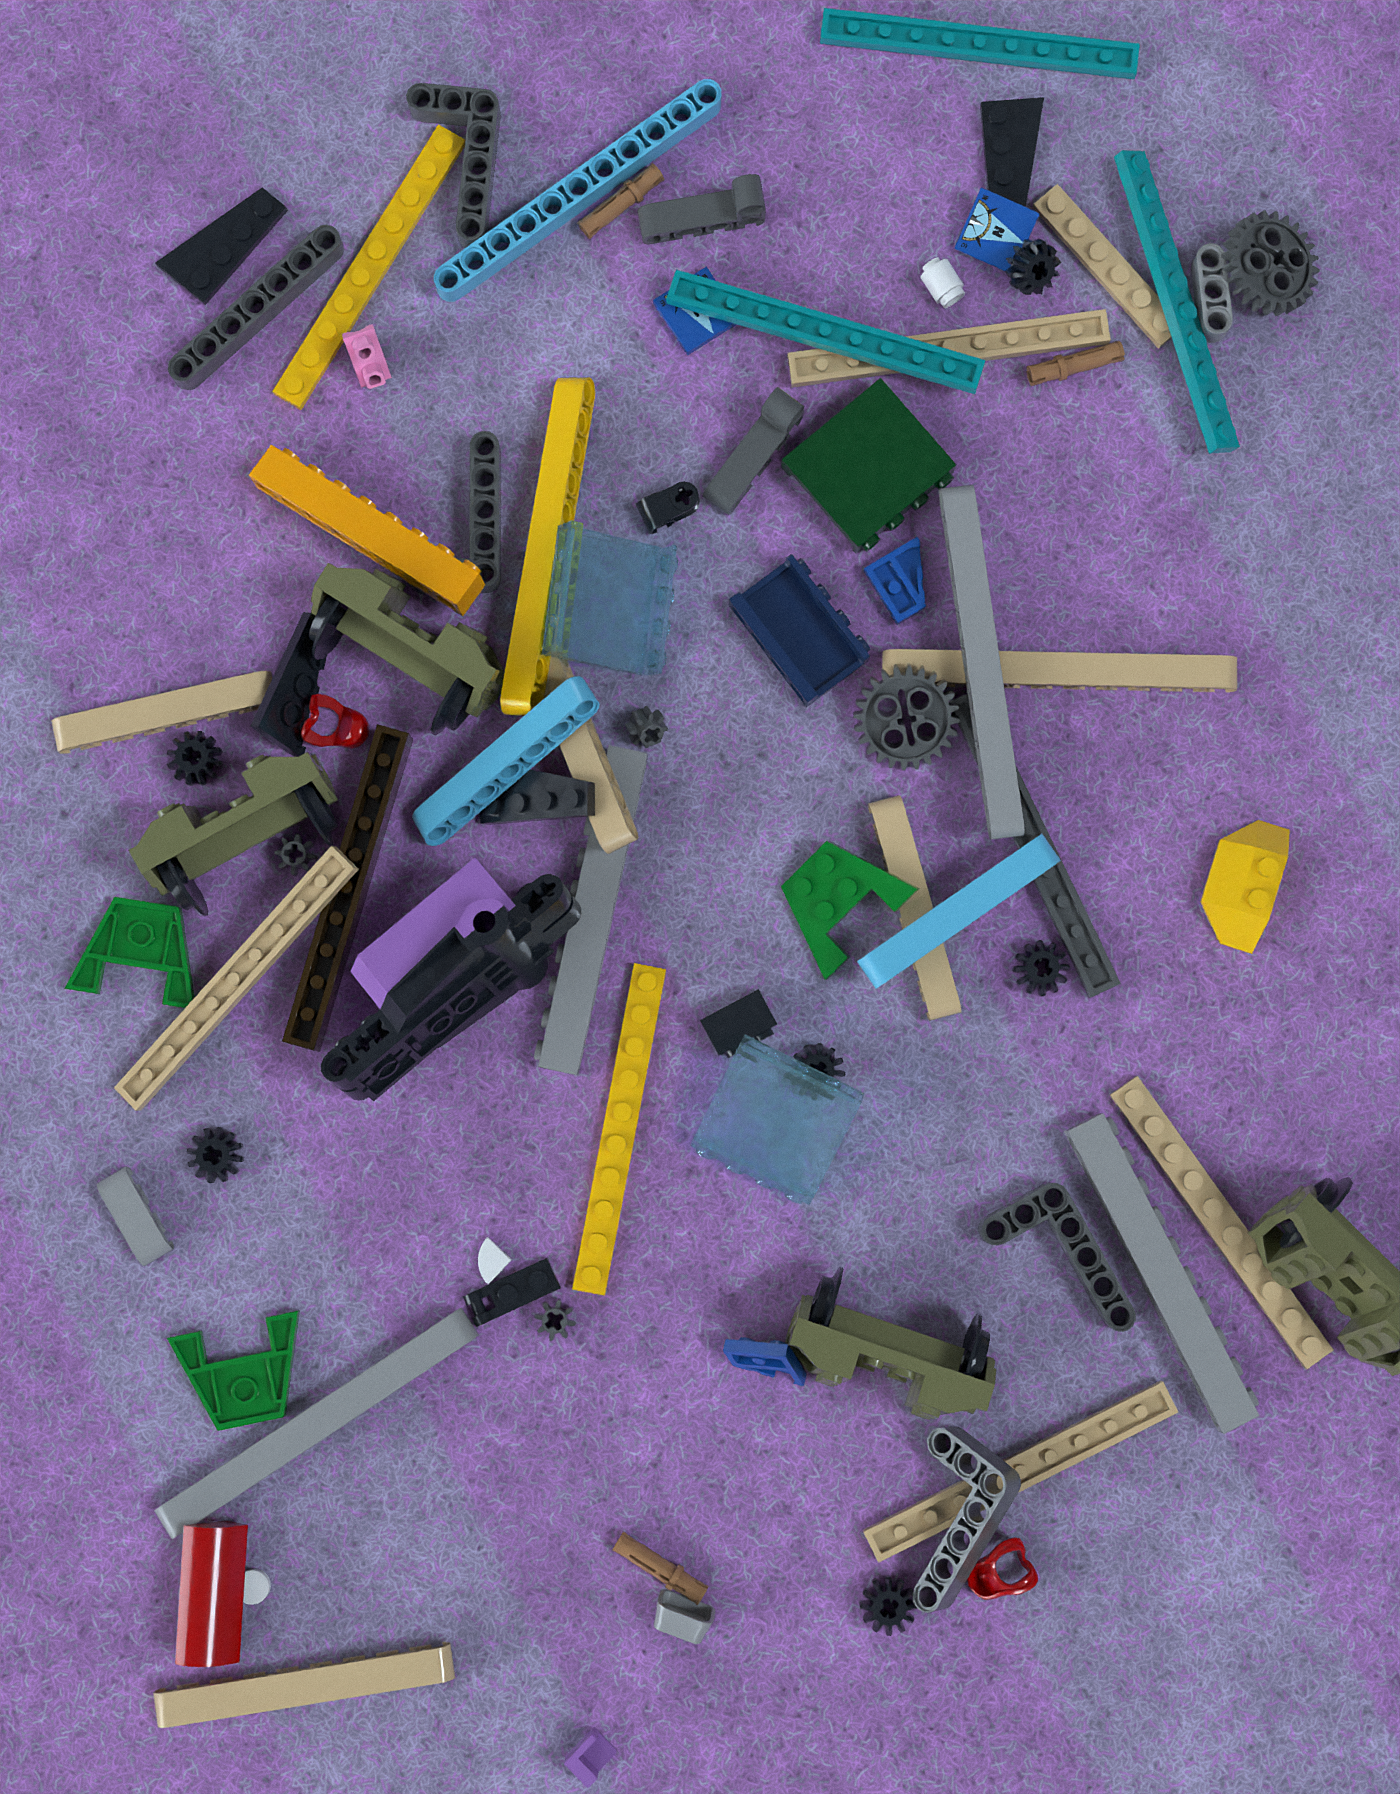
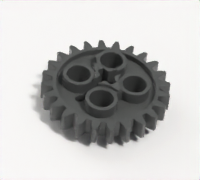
(1270, 263)
(934, 711)

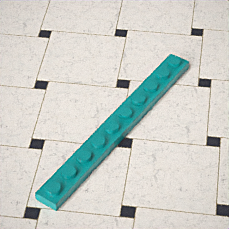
(979, 43)
(1176, 302)
(825, 331)

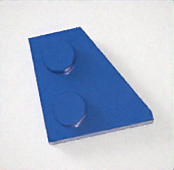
(899, 581)
(764, 1358)

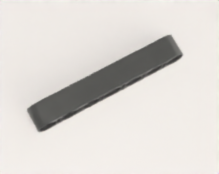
(260, 292)

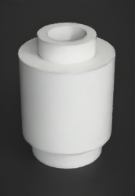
(942, 282)

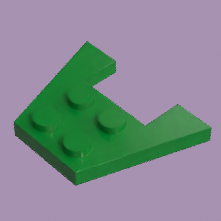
(829, 889)
(140, 937)
(242, 1387)

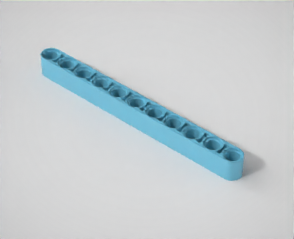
(586, 177)

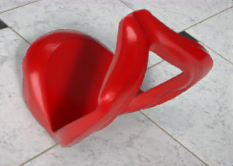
(351, 728)
(985, 1579)

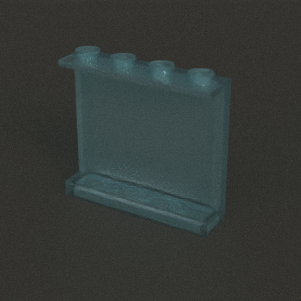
(609, 601)
(777, 1120)

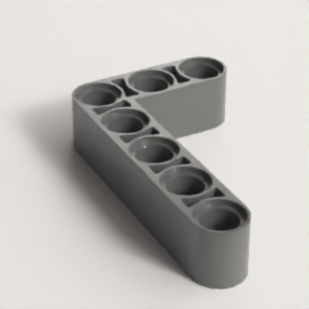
(475, 154)
(479, 498)
(1070, 1244)
(969, 1517)

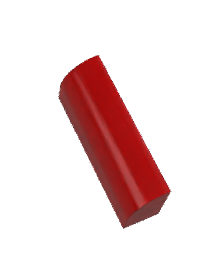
(211, 1594)

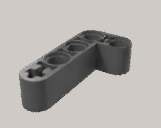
(704, 212)
(754, 451)

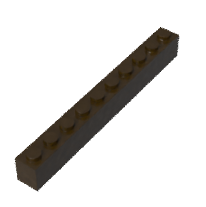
(342, 914)

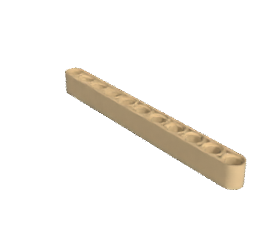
(1081, 670)

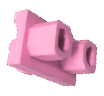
(367, 357)

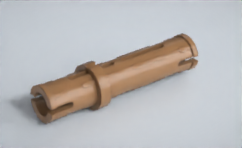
(630, 193)
(1082, 361)
(662, 1569)

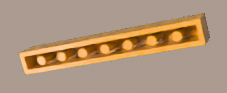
(367, 529)

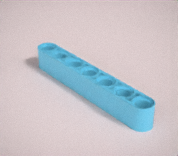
(505, 761)
(958, 911)

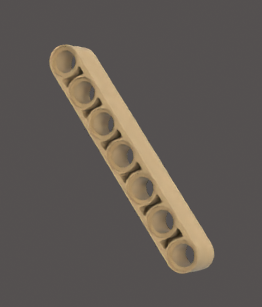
(160, 711)
(589, 763)
(902, 860)

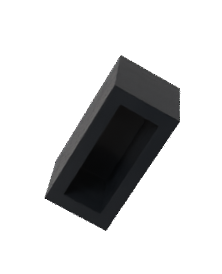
(745, 1016)

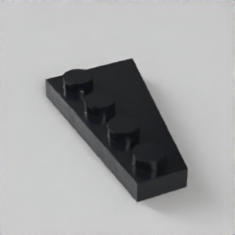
(1010, 145)
(220, 248)
(289, 692)
(539, 798)

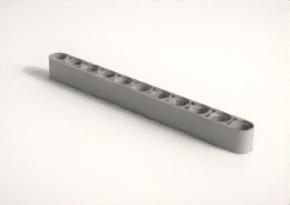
(981, 662)
(316, 1423)

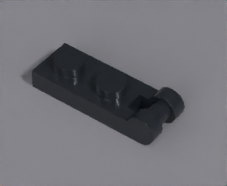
(513, 1291)

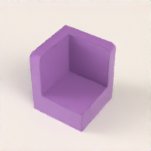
(589, 1757)

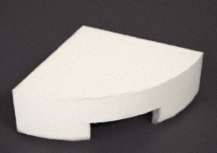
(491, 1260)

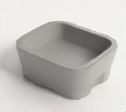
(682, 1617)

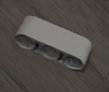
(1215, 279)
(134, 1218)

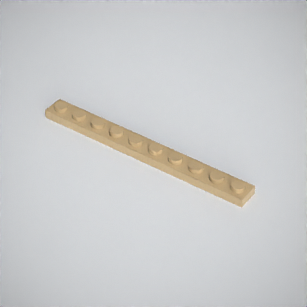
(983, 342)
(236, 978)
(1220, 1221)
(1032, 1465)

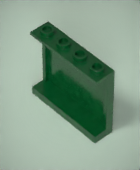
(870, 466)

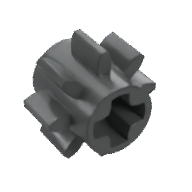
(646, 727)
(290, 847)
(557, 1309)

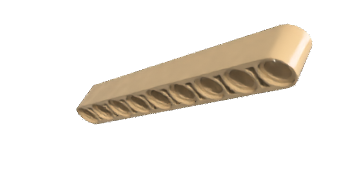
(304, 1686)

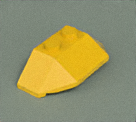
(1245, 883)

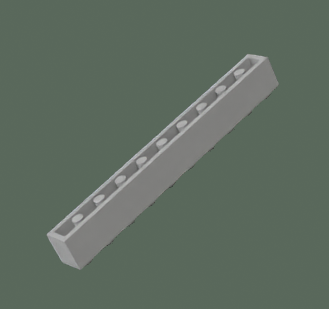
(587, 940)
(1162, 1273)

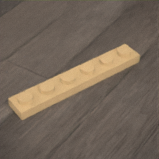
(1104, 263)

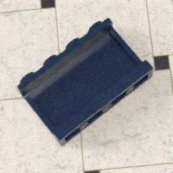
(800, 630)

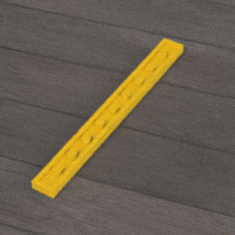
(369, 267)
(619, 1129)

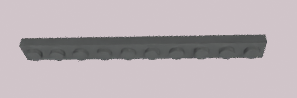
(1056, 889)

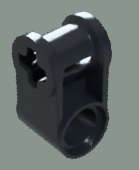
(662, 507)

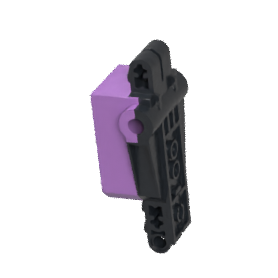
(445, 971)

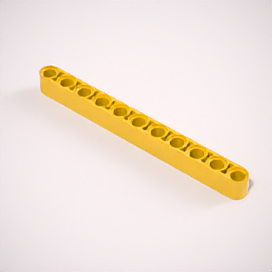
(553, 505)

